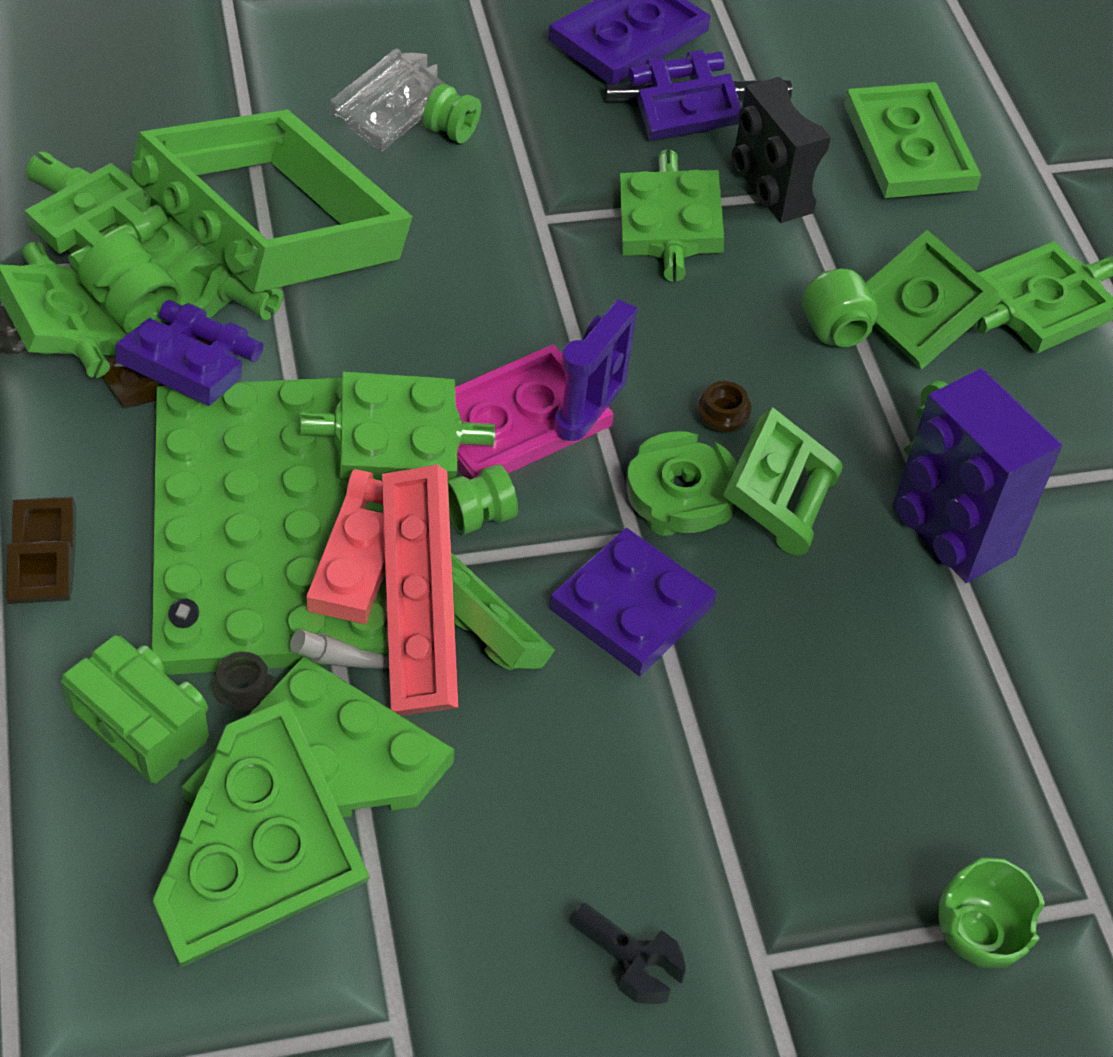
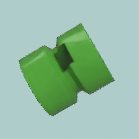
(126, 281)

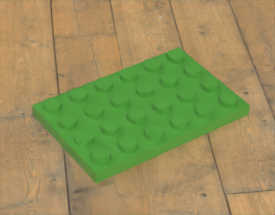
(246, 524)

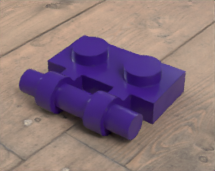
(685, 106)
(182, 362)

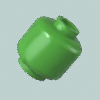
(839, 307)

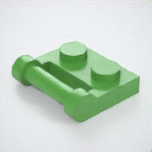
(770, 473)

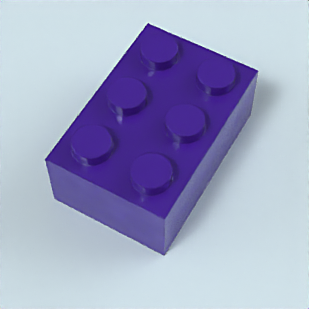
(975, 474)

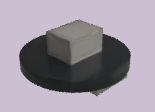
(183, 613)

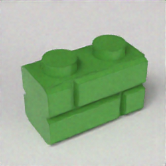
(137, 707)

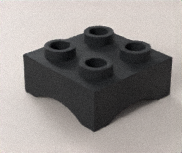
(778, 150)

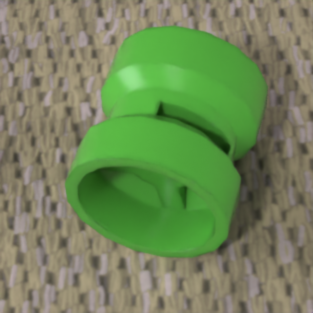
(481, 499)

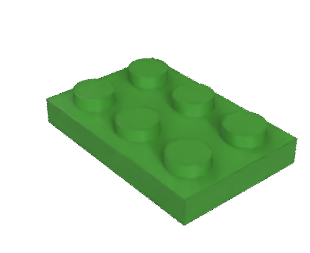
(911, 140)

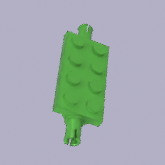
(196, 270)

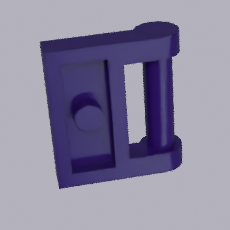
(595, 370)

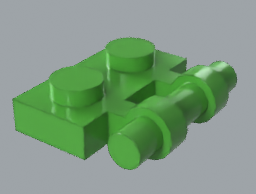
(90, 206)

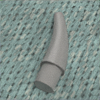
(331, 651)

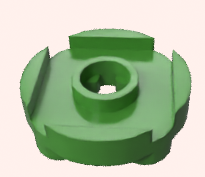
(673, 507)

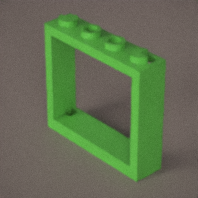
(370, 221)

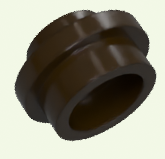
(724, 407)

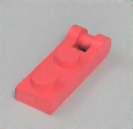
(353, 557)

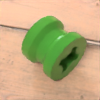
(452, 113)

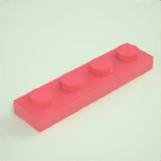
(419, 591)

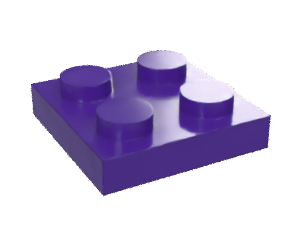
(632, 601)

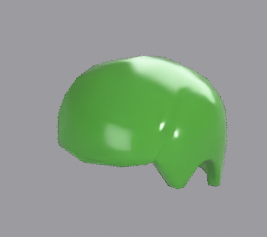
(990, 913)

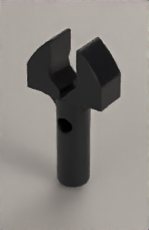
(633, 954)

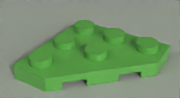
(359, 744)
(255, 841)

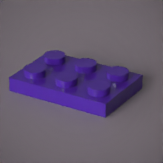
(625, 33)

